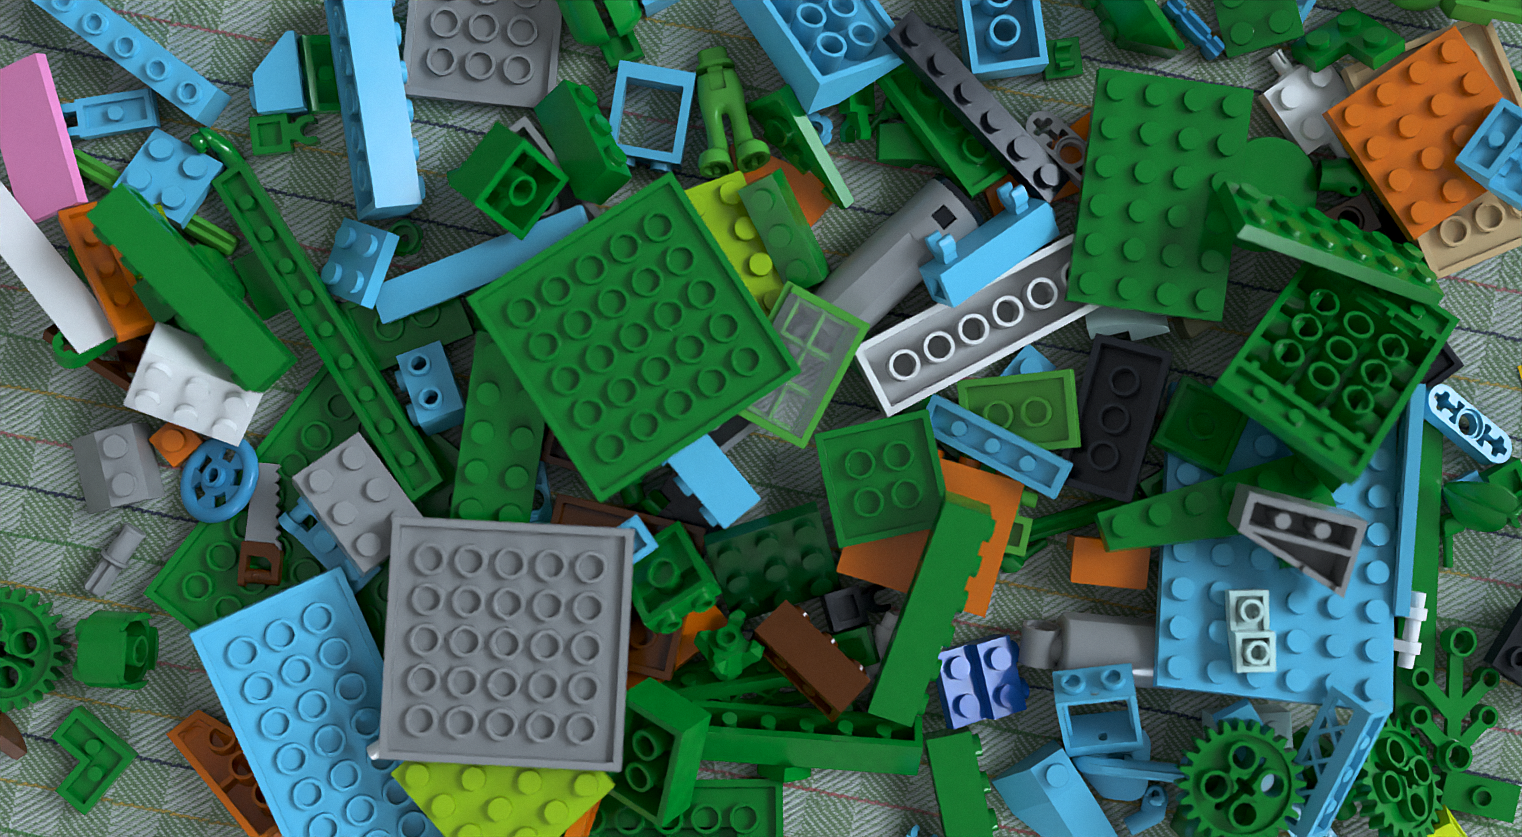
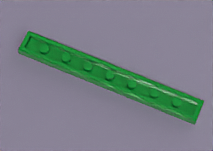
(1424, 571)

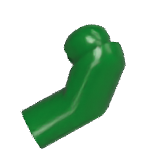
(222, 147)

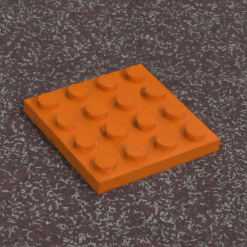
(1414, 126)

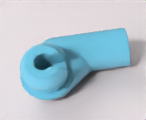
(1151, 811)

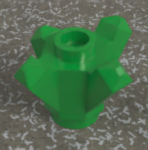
(728, 649)

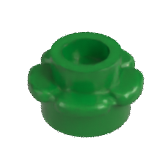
(415, 234)

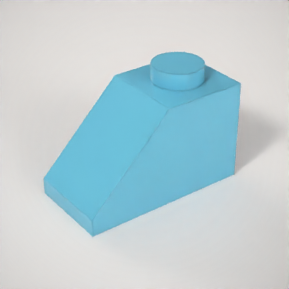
(280, 80)

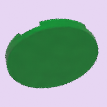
(1278, 169)

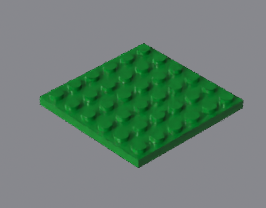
(634, 336)

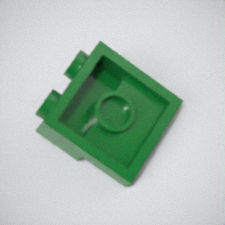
(672, 582)

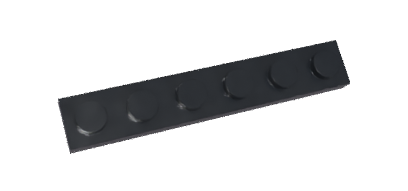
(976, 108)

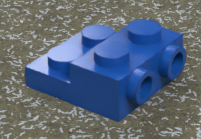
(981, 681)

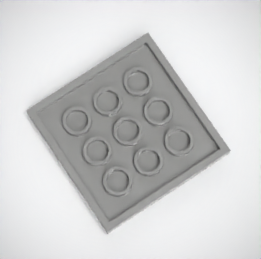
(483, 51)

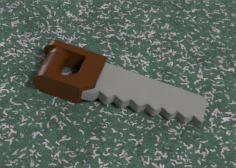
(262, 531)

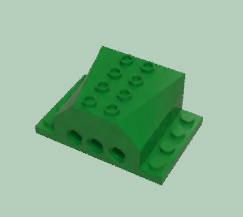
(1334, 368)

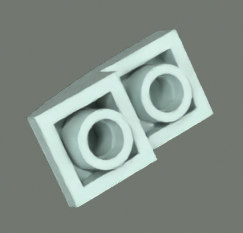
(1113, 321)
(1249, 630)

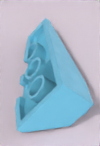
(1052, 796)

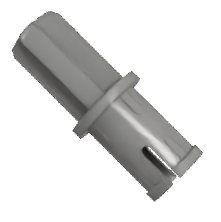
(114, 559)

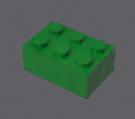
(659, 752)

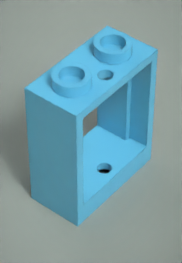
(661, 79)
(1083, 732)

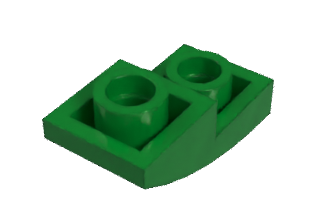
(901, 147)

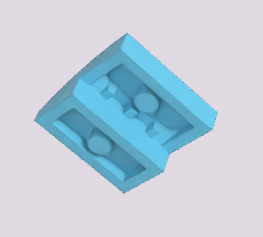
(1495, 153)

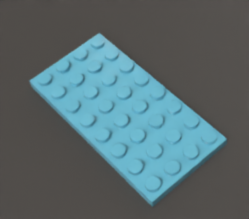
(305, 706)

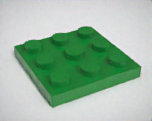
(881, 477)

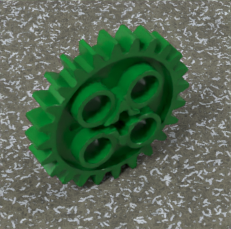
(20, 617)
(1214, 756)
(1398, 784)

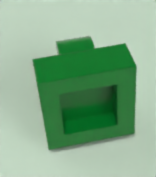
(1064, 59)

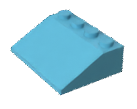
(822, 45)

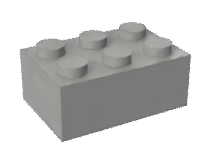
(355, 501)

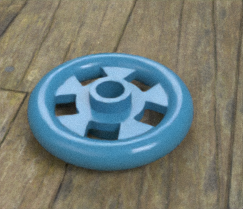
(219, 480)

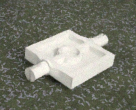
(1300, 100)

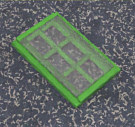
(823, 346)

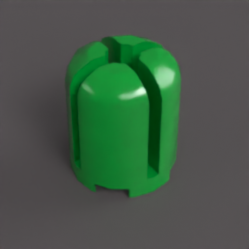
(587, 25)

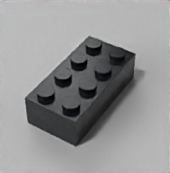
(1117, 416)

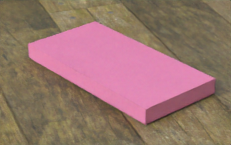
(37, 141)

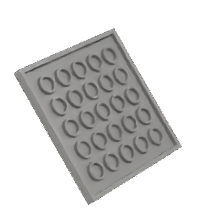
(506, 643)

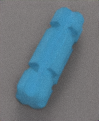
(1193, 28)

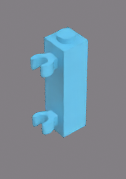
(989, 250)

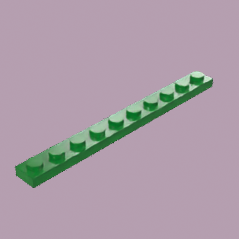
(329, 331)

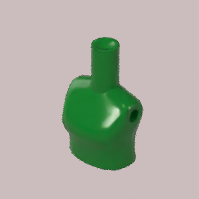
(1340, 177)

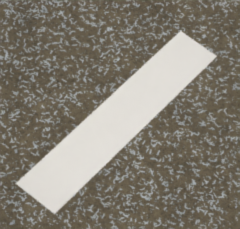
(50, 277)

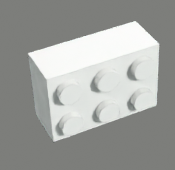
(190, 388)

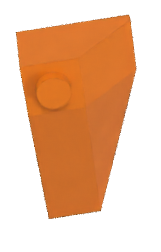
(225, 769)

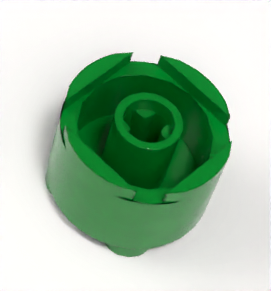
(115, 649)

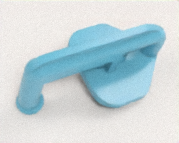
(1125, 773)

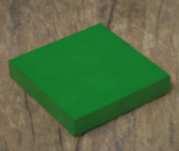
(1200, 427)

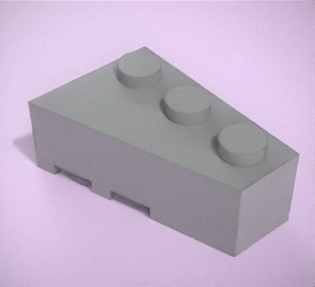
(1305, 533)

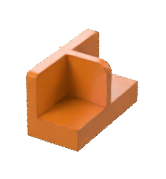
(1117, 569)

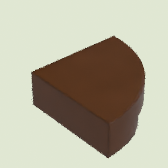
(10, 738)

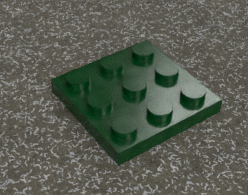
(773, 560)

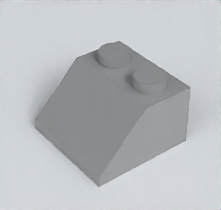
(118, 467)

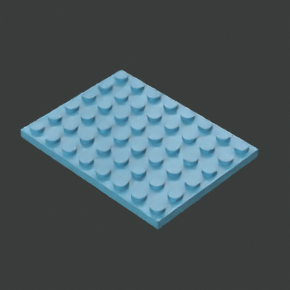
(1317, 632)

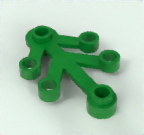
(1453, 704)

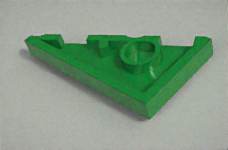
(798, 140)

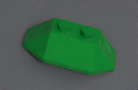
(1136, 26)

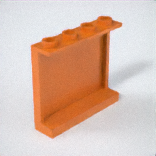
(894, 559)

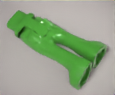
(721, 95)

